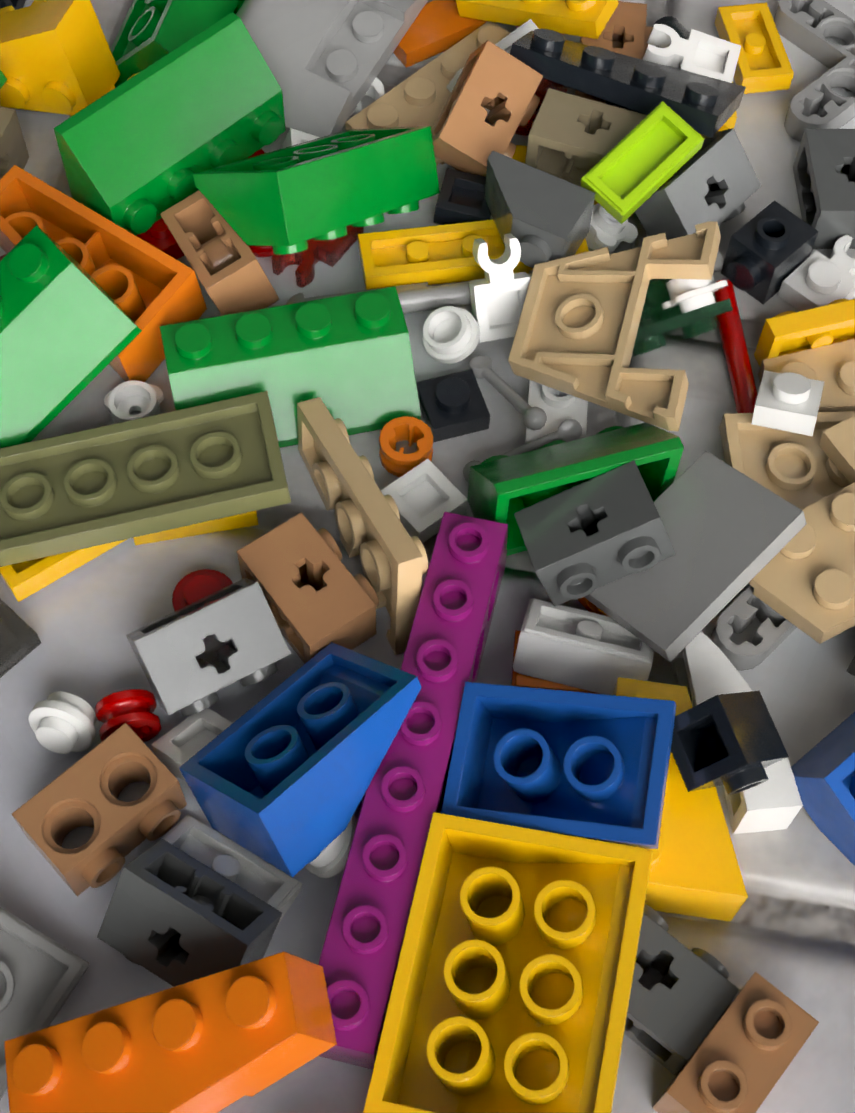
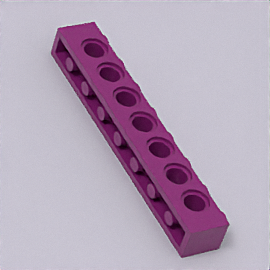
(409, 784)

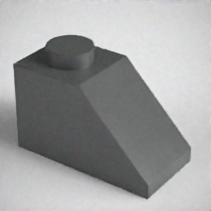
(537, 208)

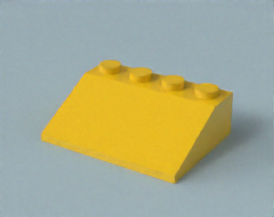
(512, 973)

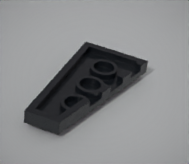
(630, 81)

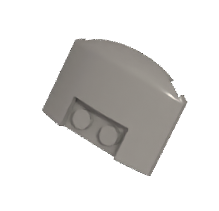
(326, 52)

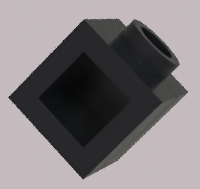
(761, 262)
(726, 743)

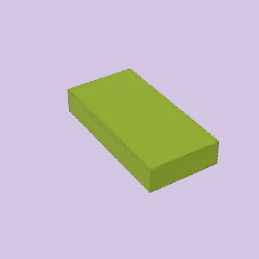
(642, 162)

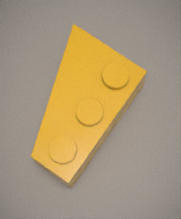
(54, 57)
(695, 859)

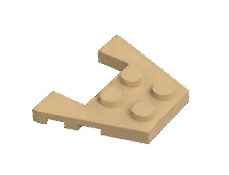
(586, 318)
(815, 571)

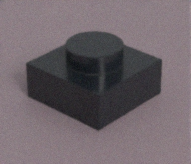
(461, 199)
(453, 405)

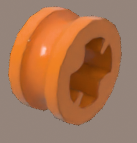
(404, 429)

